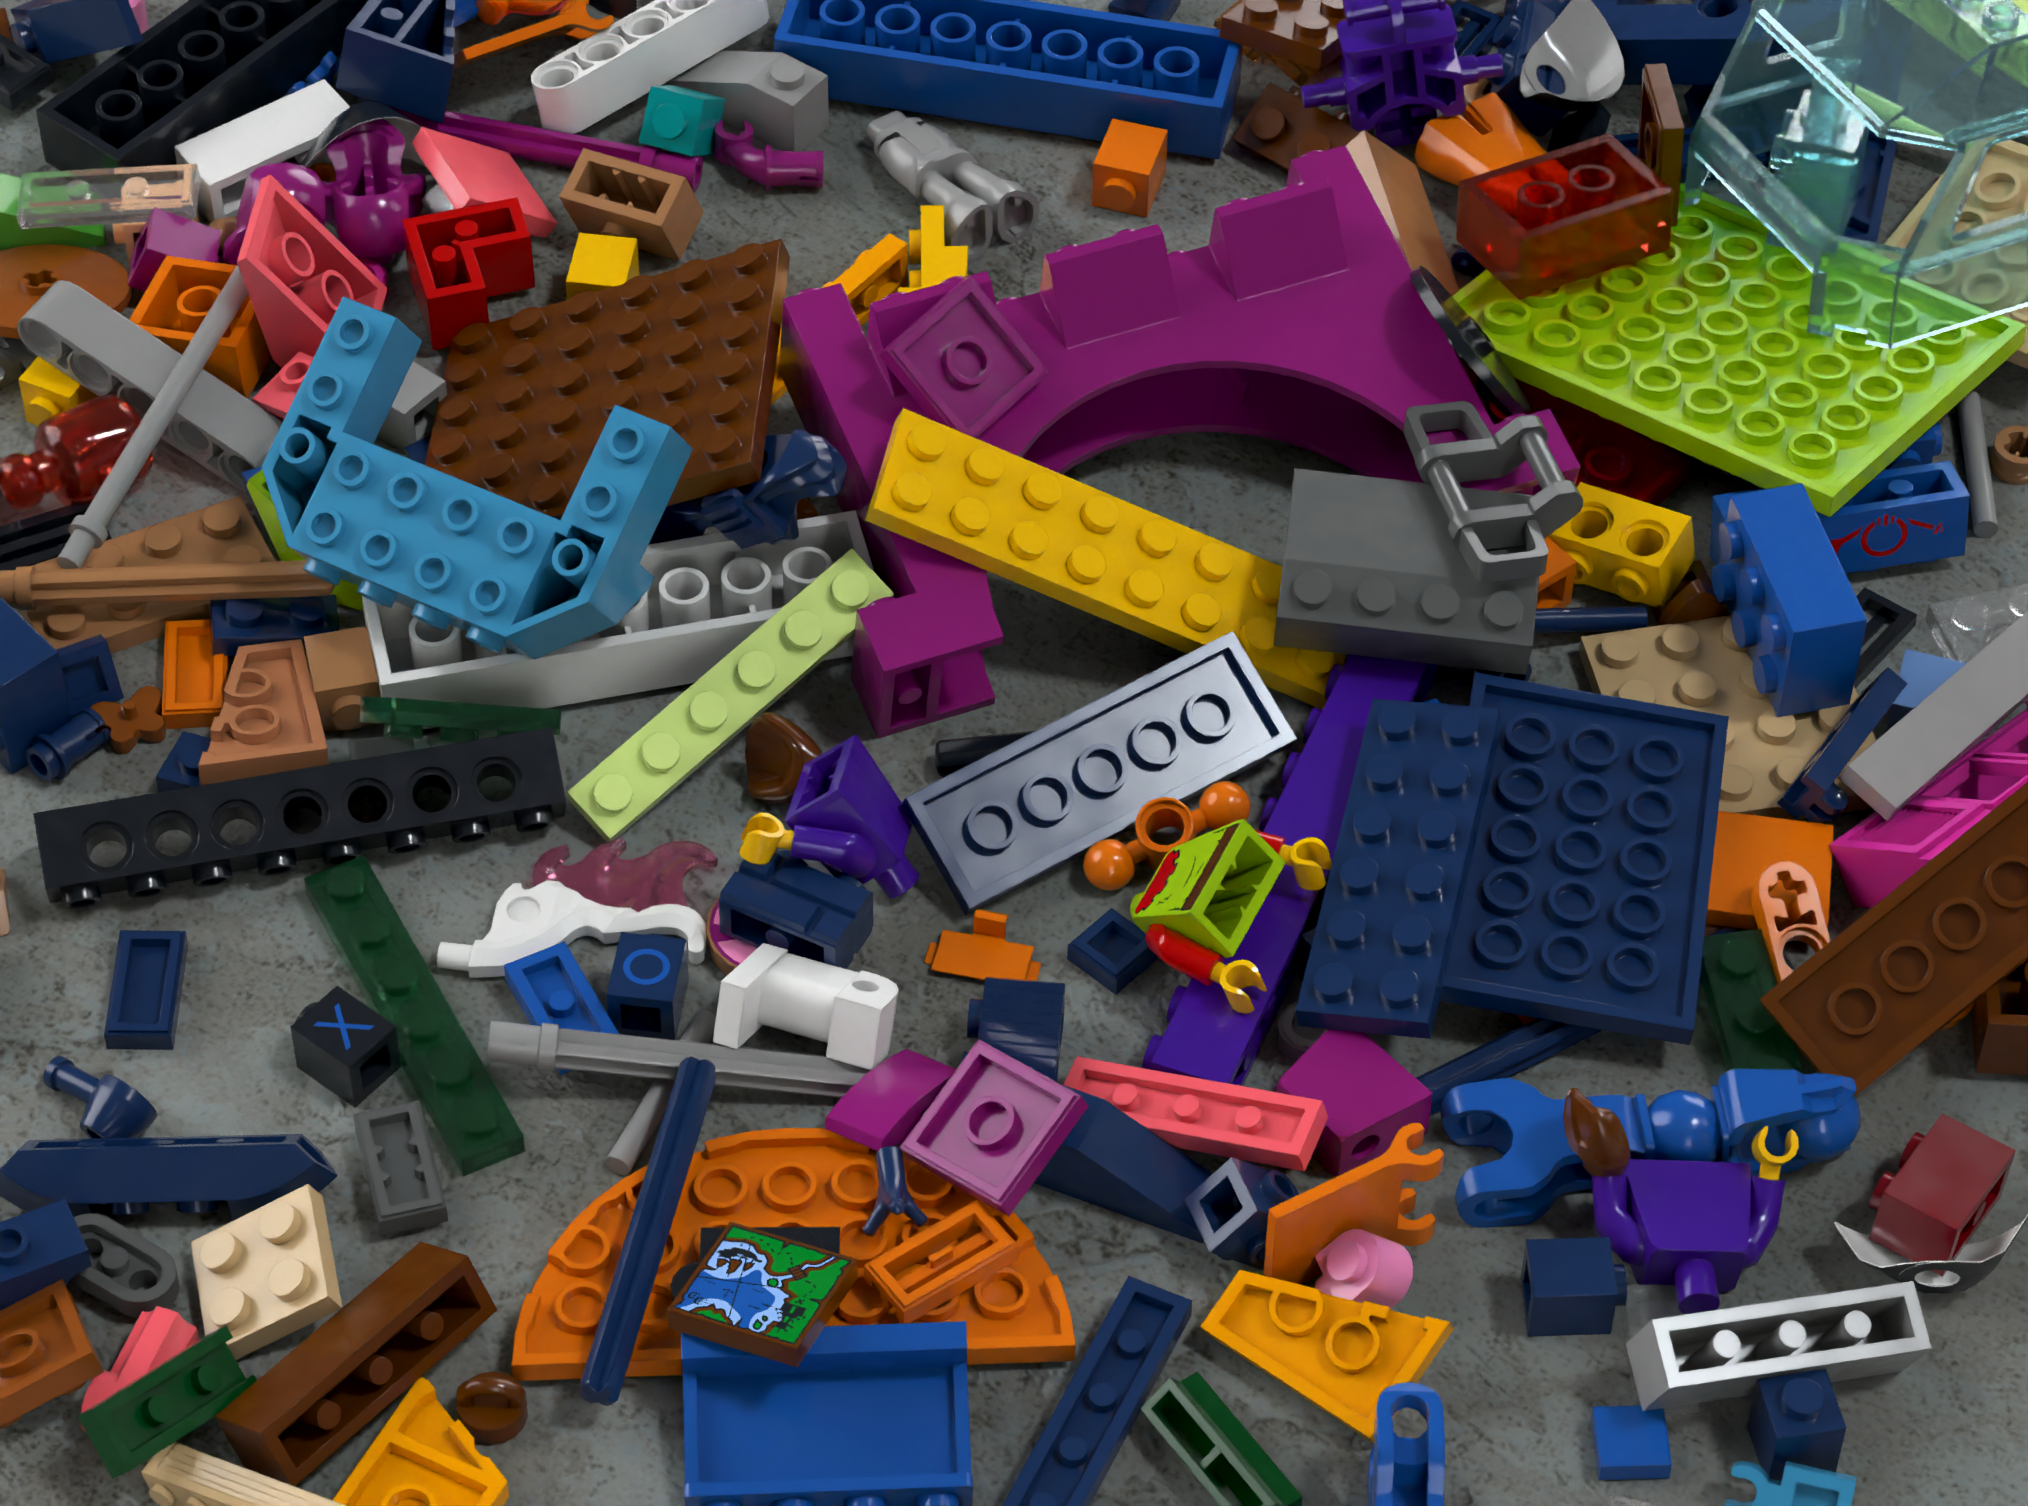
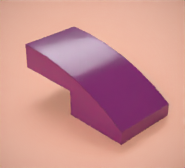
(889, 1100)

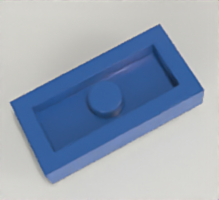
(556, 992)

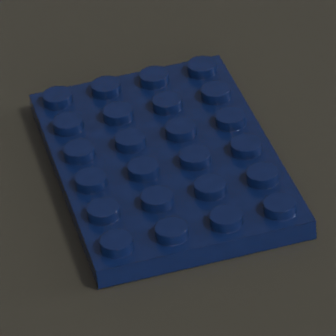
(1590, 861)

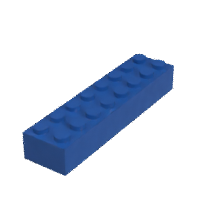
(1022, 65)

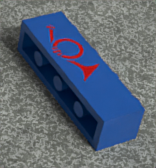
(1892, 521)

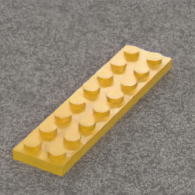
(1087, 549)

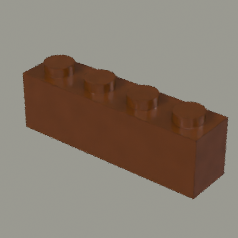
(356, 1363)

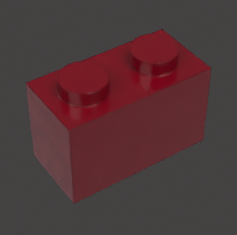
(1940, 1192)

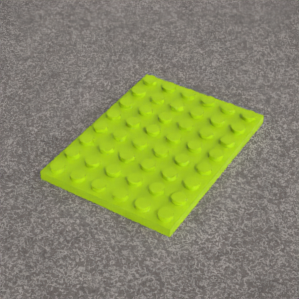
(1719, 361)

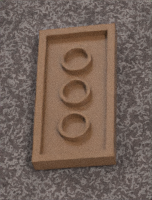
(204, 536)

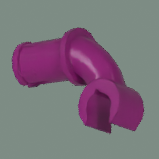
(767, 165)

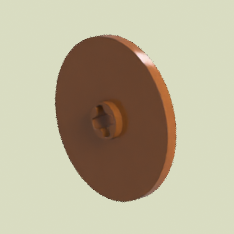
(33, 269)

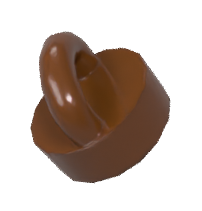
(492, 1407)

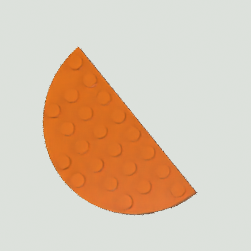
(782, 1182)

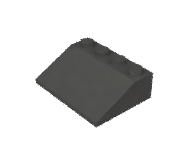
(1383, 579)

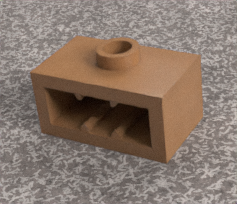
(632, 202)

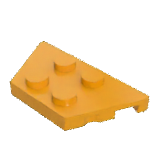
(423, 1461)

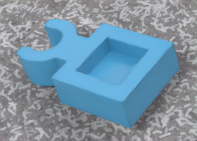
(1799, 1486)

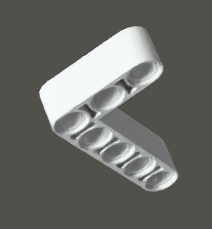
(637, 54)

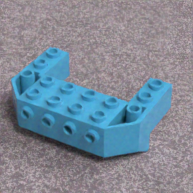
(446, 543)

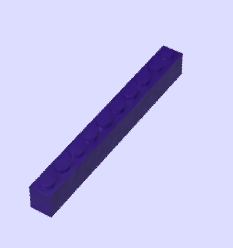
(1203, 1030)

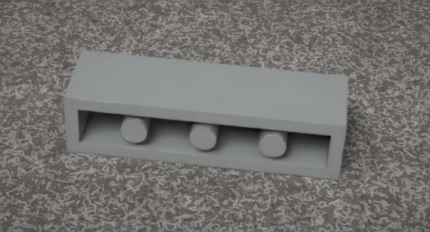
(1730, 1348)

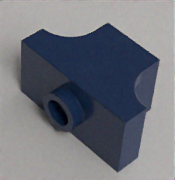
(39, 1251)

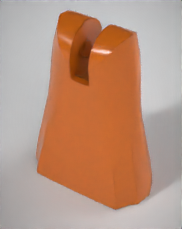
(1481, 142)

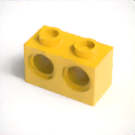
(1627, 546)

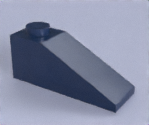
(73, 27)
(1125, 1169)

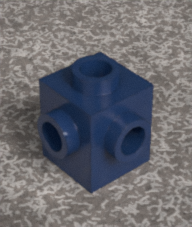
(1234, 1209)

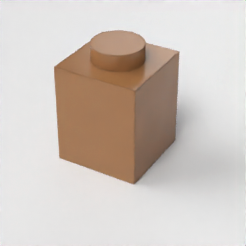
(340, 674)

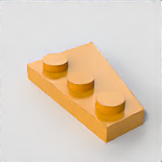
(1325, 1345)

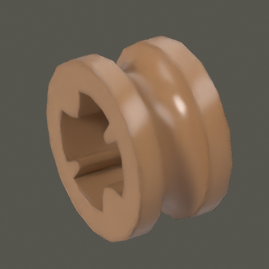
(2006, 466)

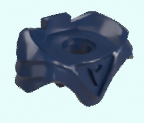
(766, 510)

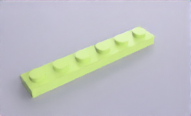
(727, 698)

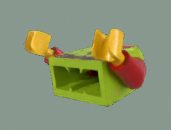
(1210, 896)

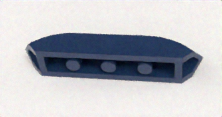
(163, 1169)

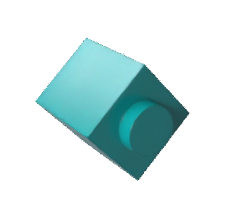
(681, 120)

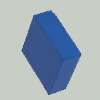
(1630, 1443)

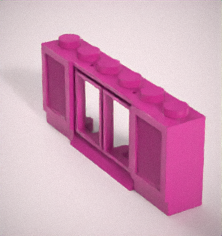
(1885, 853)

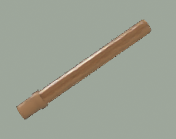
(31, 588)

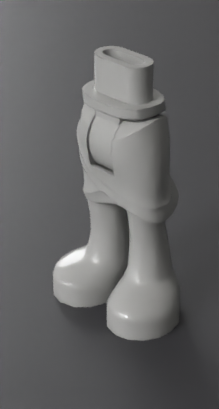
(936, 167)

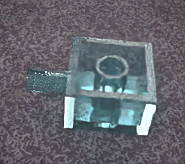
(1821, 157)

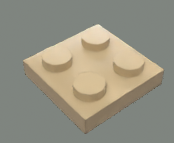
(268, 1272)

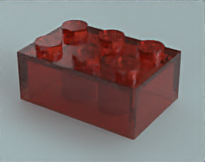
(1564, 215)

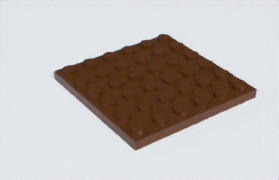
(670, 345)

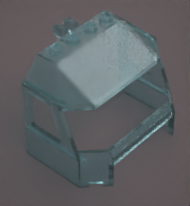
(1913, 75)

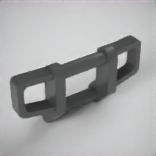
(1490, 458)

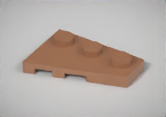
(266, 716)

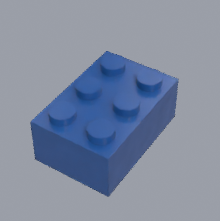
(1789, 600)

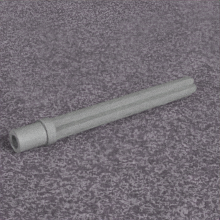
(659, 1058)

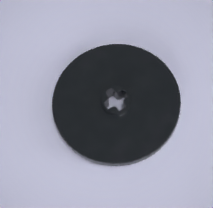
(1469, 341)

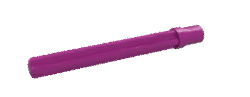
(556, 146)

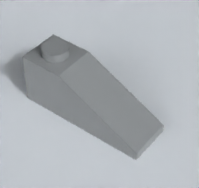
(768, 90)

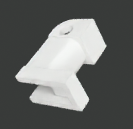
(811, 1000)

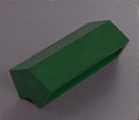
(1217, 1446)

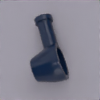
(112, 1105)

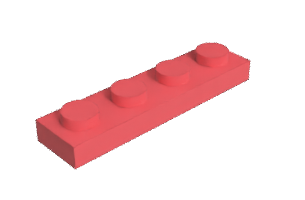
(1208, 1113)

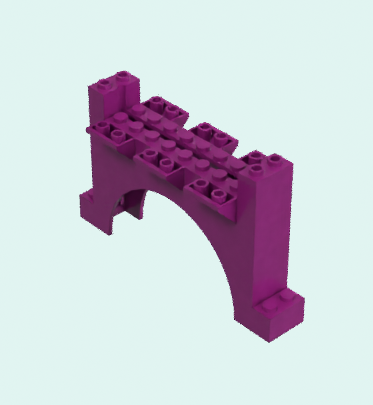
(1273, 331)

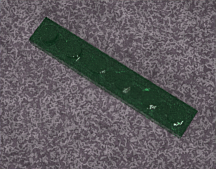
(430, 1038)

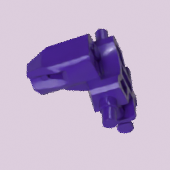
(1399, 68)

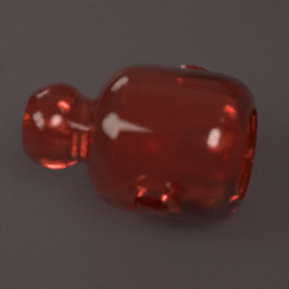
(72, 454)

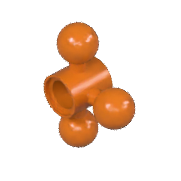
(1112, 863)

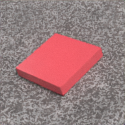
(480, 175)

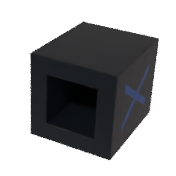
(345, 1046)

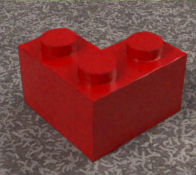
(464, 258)

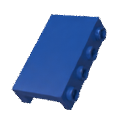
(856, 1424)

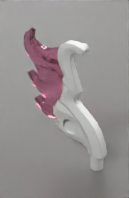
(590, 899)

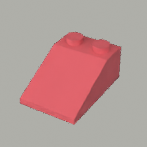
(298, 273)

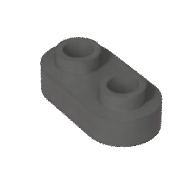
(124, 1266)

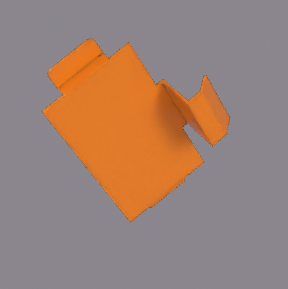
(983, 952)

